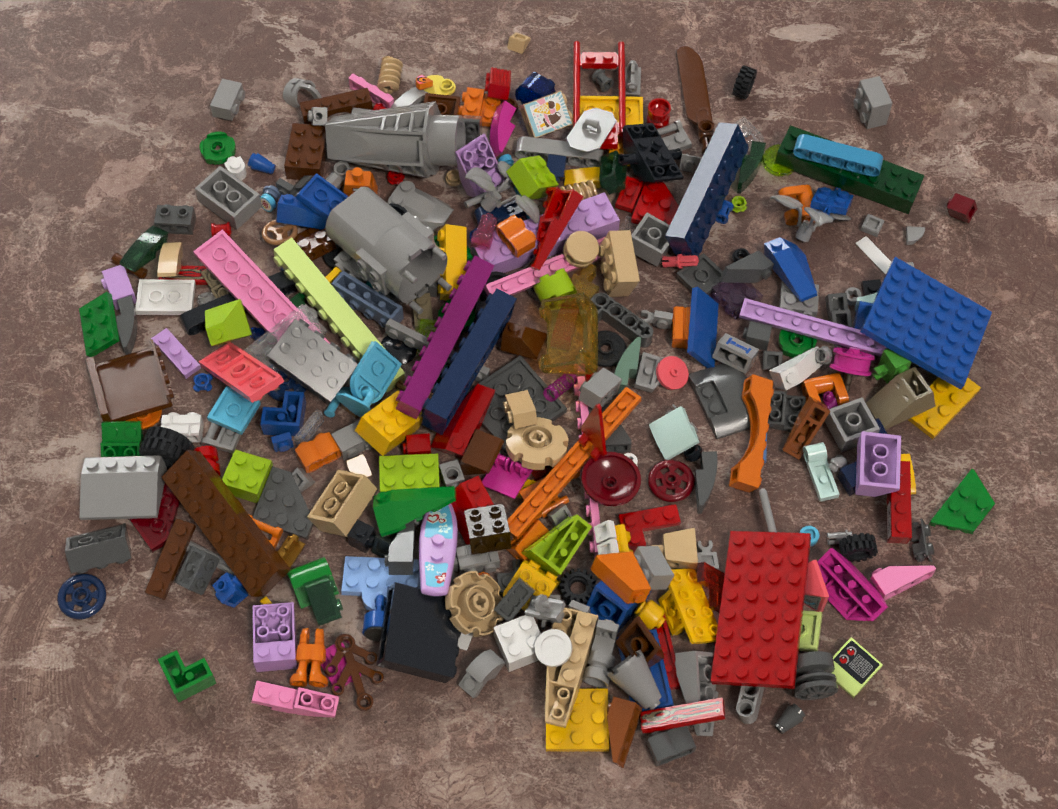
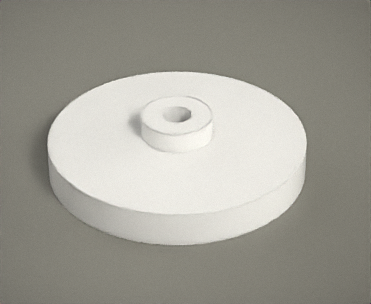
(553, 648)

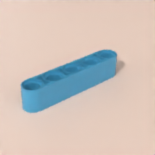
(838, 155)

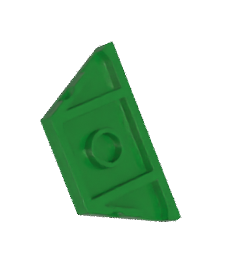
(965, 506)

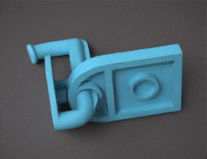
(367, 381)

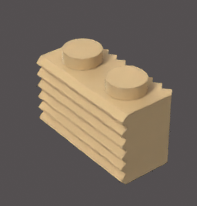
(520, 409)

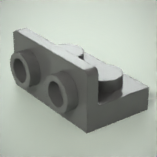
(197, 570)

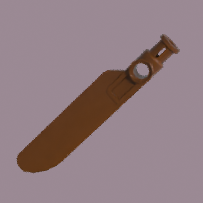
(695, 94)

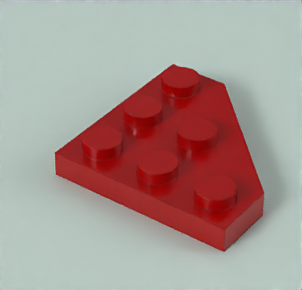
(656, 201)

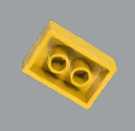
(386, 426)

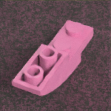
(295, 701)

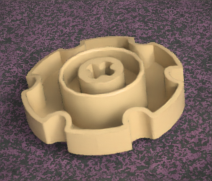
(537, 444)
(473, 603)

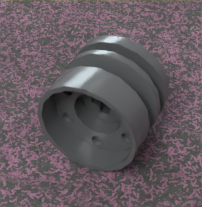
(815, 676)

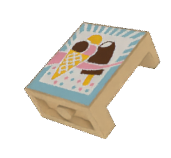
(546, 114)

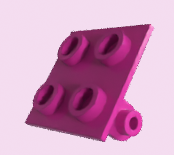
(506, 476)

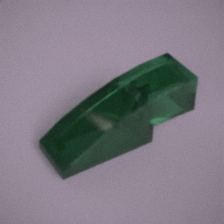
(750, 165)
(144, 248)

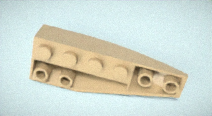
(565, 680)

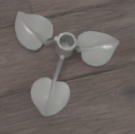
(493, 198)
(807, 227)

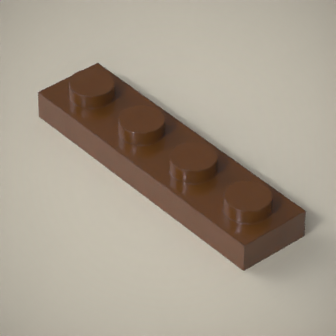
(170, 559)

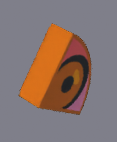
(423, 82)

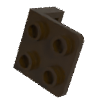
(488, 529)

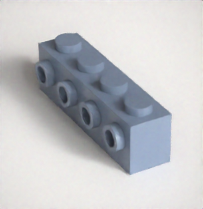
(367, 300)

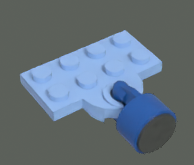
(371, 580)

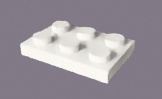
(164, 296)

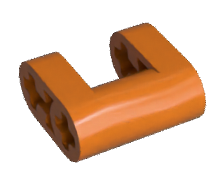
(803, 194)
(825, 383)

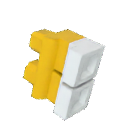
(611, 538)

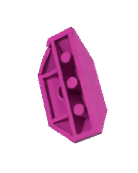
(850, 589)

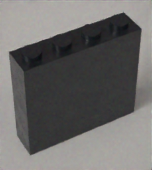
(418, 635)

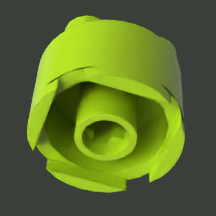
(554, 286)

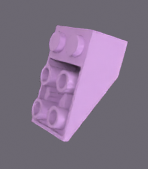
(477, 154)
(274, 637)

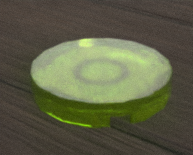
(770, 164)

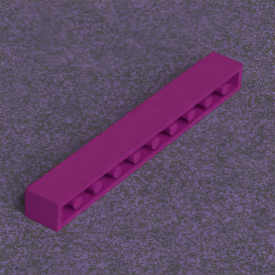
(444, 338)

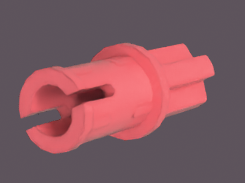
(680, 261)

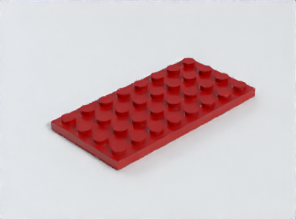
(761, 609)

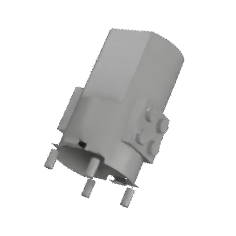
(389, 247)

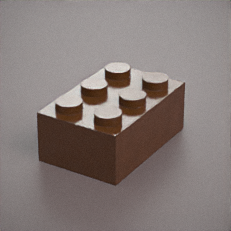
(306, 151)

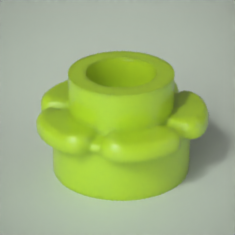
(739, 200)

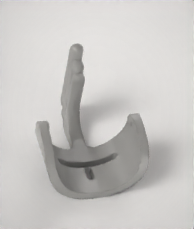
(292, 87)

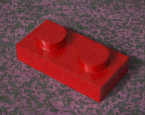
(629, 196)

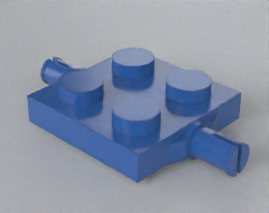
(832, 201)

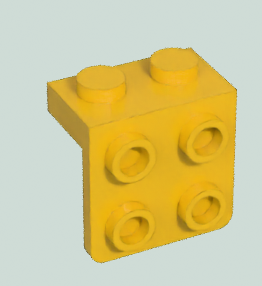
(541, 581)

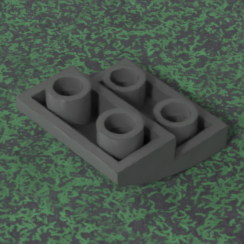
(784, 410)

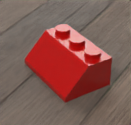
(468, 496)

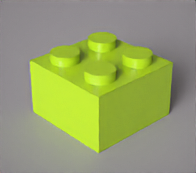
(532, 177)
(247, 475)

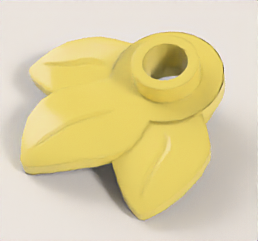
(441, 85)

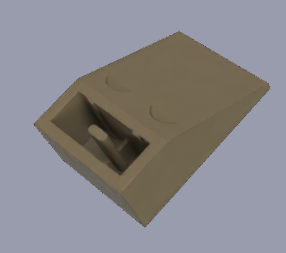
(902, 399)

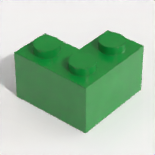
(186, 680)

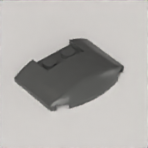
(721, 399)

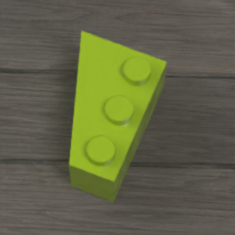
(559, 544)

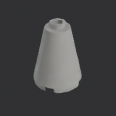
(637, 680)

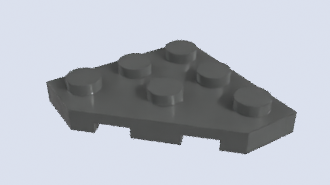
(283, 505)

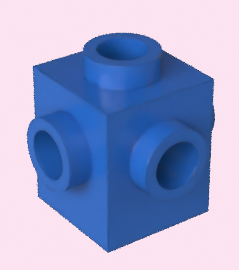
(229, 590)

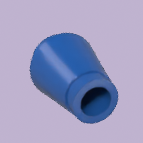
(260, 163)

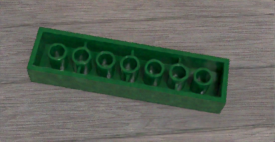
(893, 187)

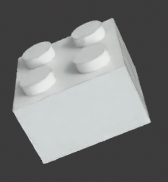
(517, 641)

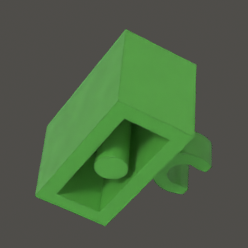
(890, 366)

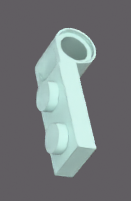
(821, 475)

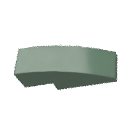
(628, 363)

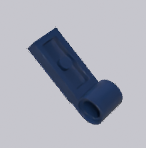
(502, 213)

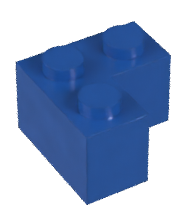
(285, 419)

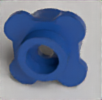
(202, 377)

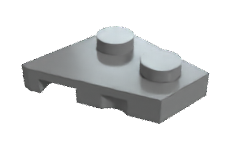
(646, 374)

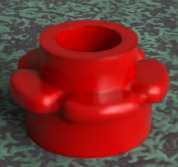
(395, 181)

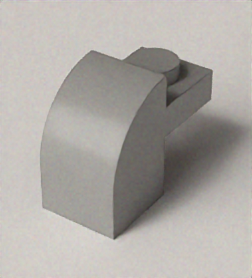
(605, 636)
(481, 670)

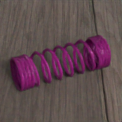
(552, 388)

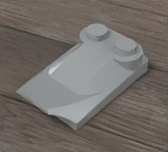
(427, 208)

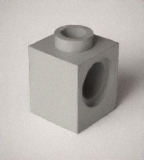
(450, 469)

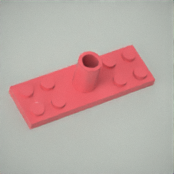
(241, 372)

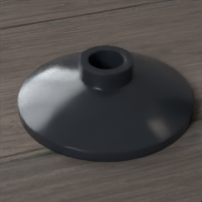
(402, 353)

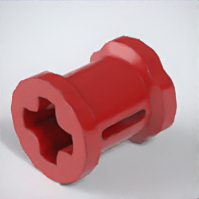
(218, 227)

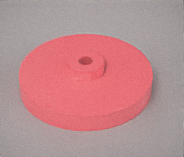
(672, 373)

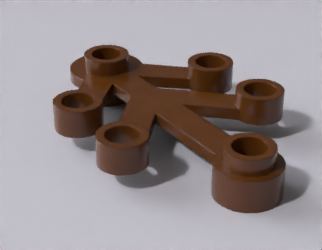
(353, 668)

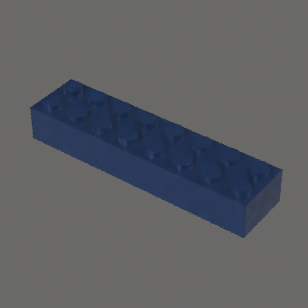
(707, 190)
(468, 361)

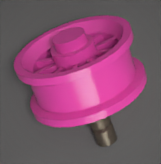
(851, 362)

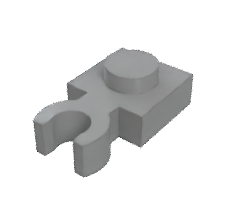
(705, 555)

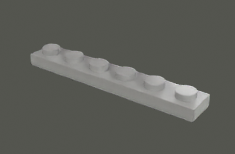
(414, 339)

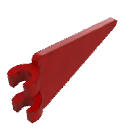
(594, 432)

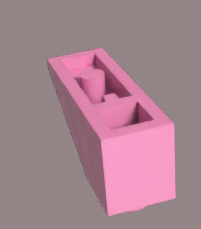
(897, 579)

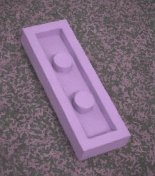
(176, 353)

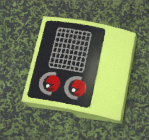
(854, 667)

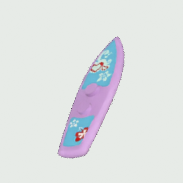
(437, 550)

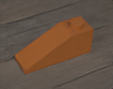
(806, 427)
(622, 724)

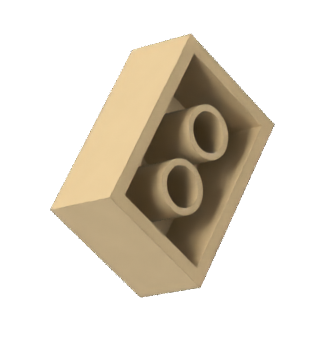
(618, 263)
(342, 503)

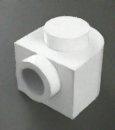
(236, 167)

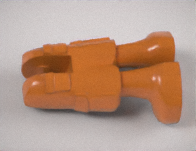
(313, 654)

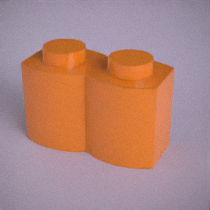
(515, 235)
(317, 452)

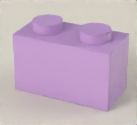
(118, 284)

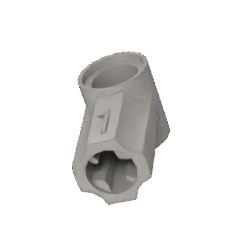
(337, 177)

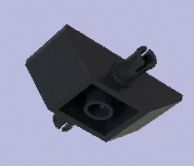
(648, 154)

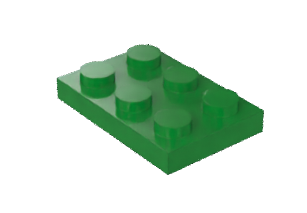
(99, 324)

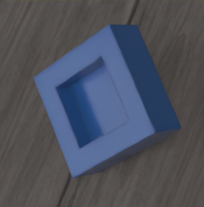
(282, 442)

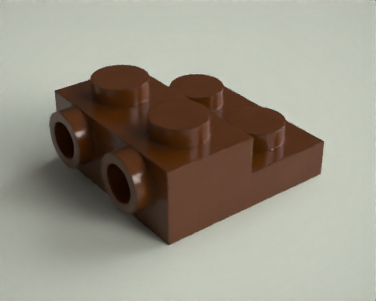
(315, 243)

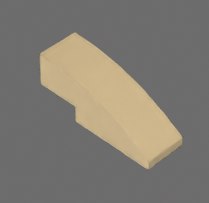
(170, 259)

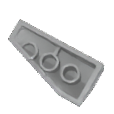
(694, 677)

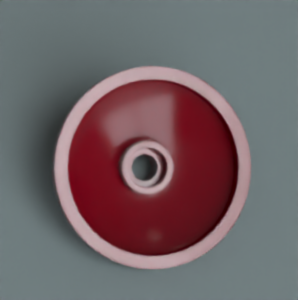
(613, 470)

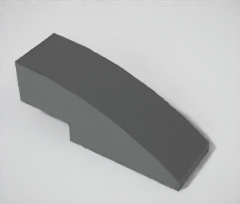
(838, 310)
(127, 323)
(705, 479)

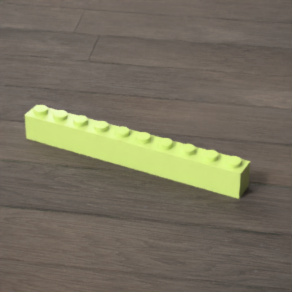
(327, 301)

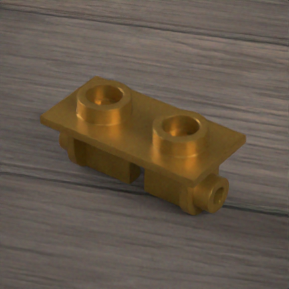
(291, 549)

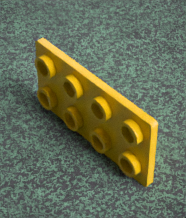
(688, 608)

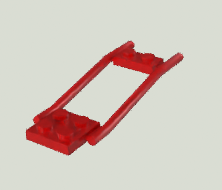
(601, 60)

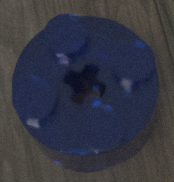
(534, 87)

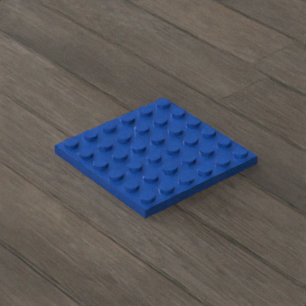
(926, 322)

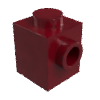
(961, 207)

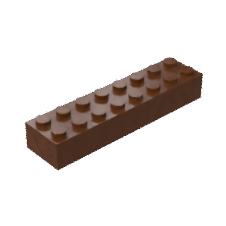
(226, 523)

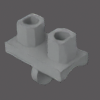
(546, 608)

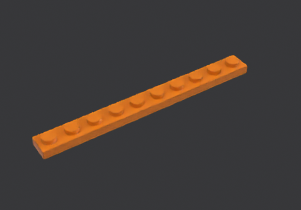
(569, 466)

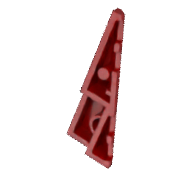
(558, 212)

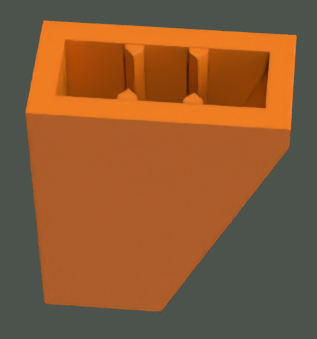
(622, 575)

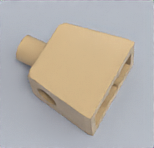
(680, 549)

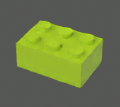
(409, 471)

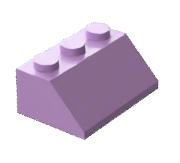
(878, 464)

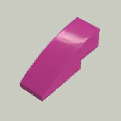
(501, 127)

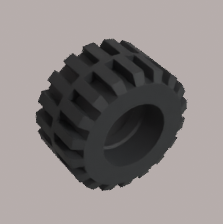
(165, 443)

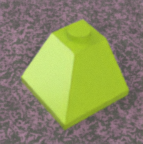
(226, 323)

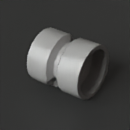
(599, 665)

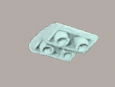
(674, 433)

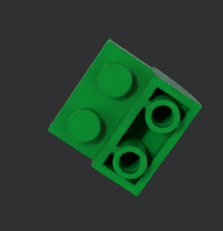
(121, 438)
(307, 573)

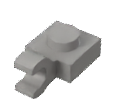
(659, 318)

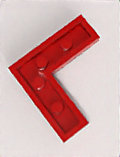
(648, 520)

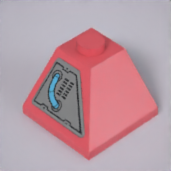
(815, 592)

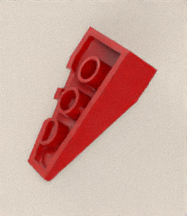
(465, 422)

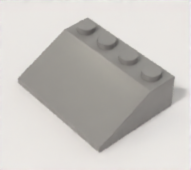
(121, 487)

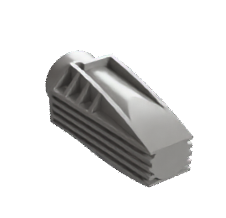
(397, 139)

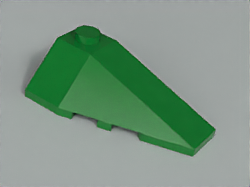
(402, 506)

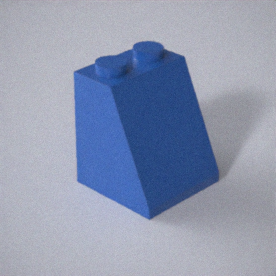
(610, 606)

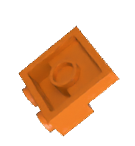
(478, 104)

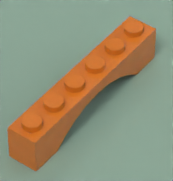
(757, 398)

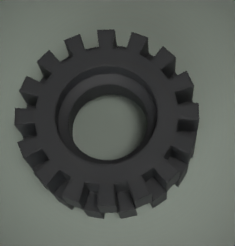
(744, 82)
(858, 547)
(572, 577)

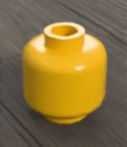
(651, 614)

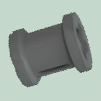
(602, 80)

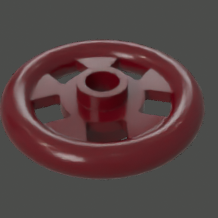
(672, 465)

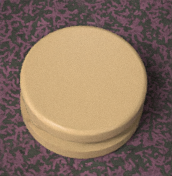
(580, 249)

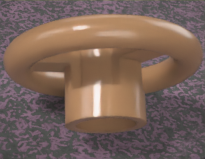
(279, 234)

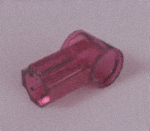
(483, 235)

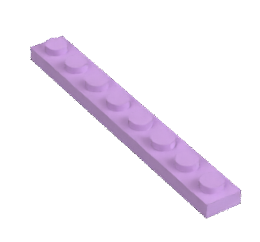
(809, 326)

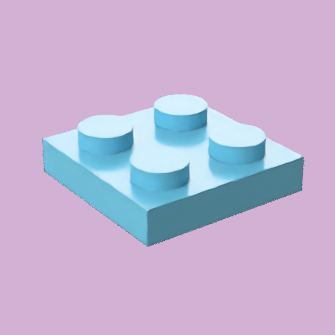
(233, 411)

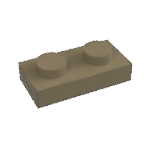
(425, 303)

